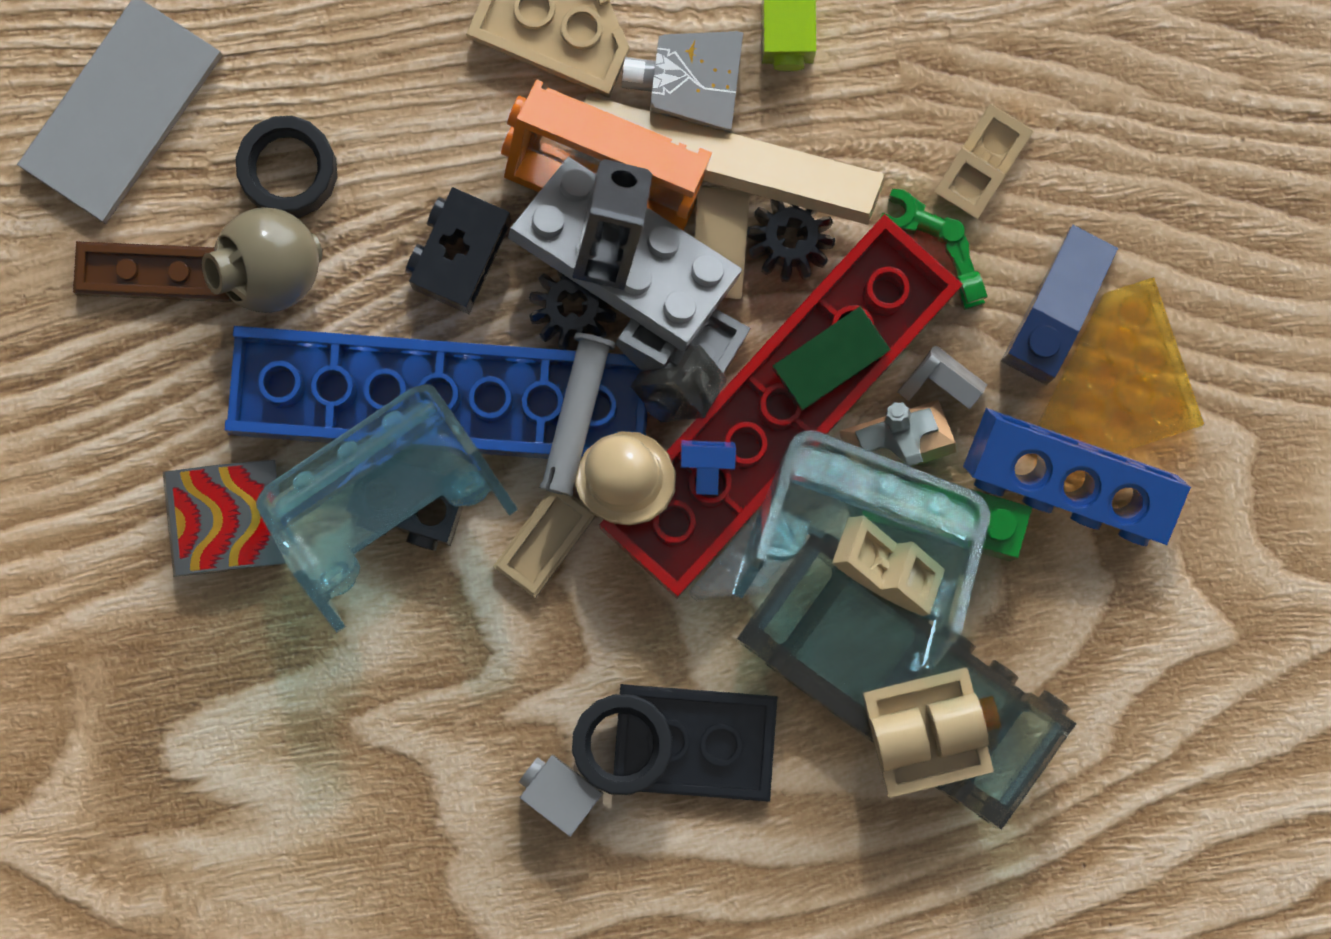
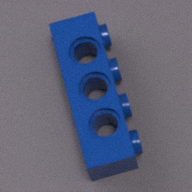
(1005, 439)

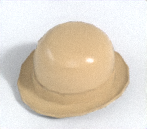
(626, 478)

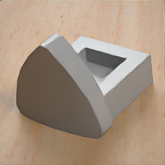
(948, 375)

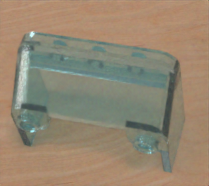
(830, 480)
(370, 485)

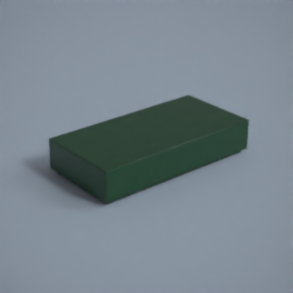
(831, 358)

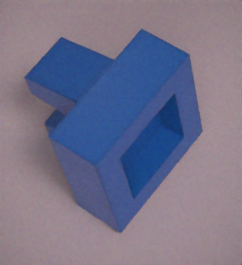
(708, 459)

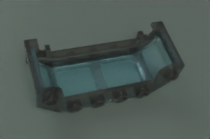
(846, 640)

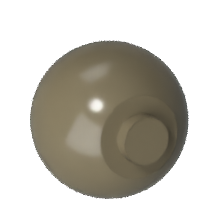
(263, 260)

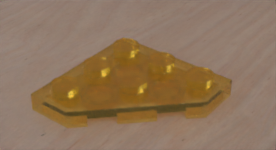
(1124, 376)

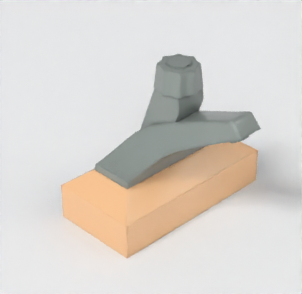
(905, 434)

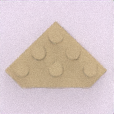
(558, 36)

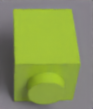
(788, 33)

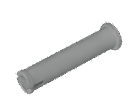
(576, 413)

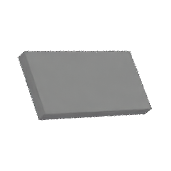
(120, 109)

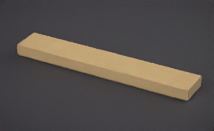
(766, 167)

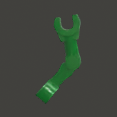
(950, 233)

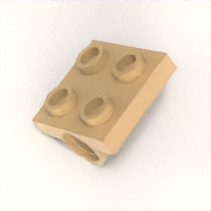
(928, 732)

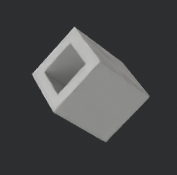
(558, 793)

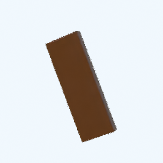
(142, 271)

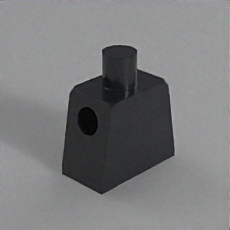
(619, 199)

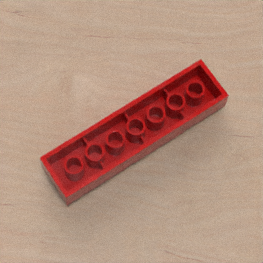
(900, 294)

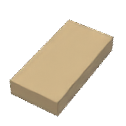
(544, 542)

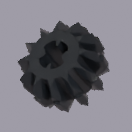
(805, 249)
(571, 324)

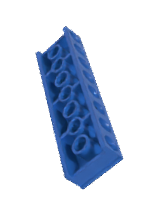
(501, 395)

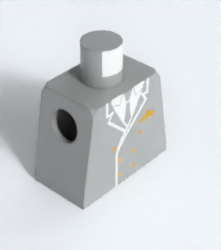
(691, 77)

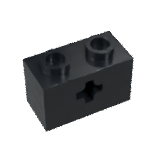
(482, 231)

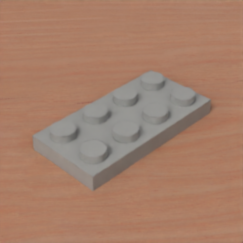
(672, 278)

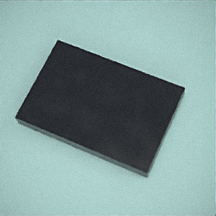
(717, 742)

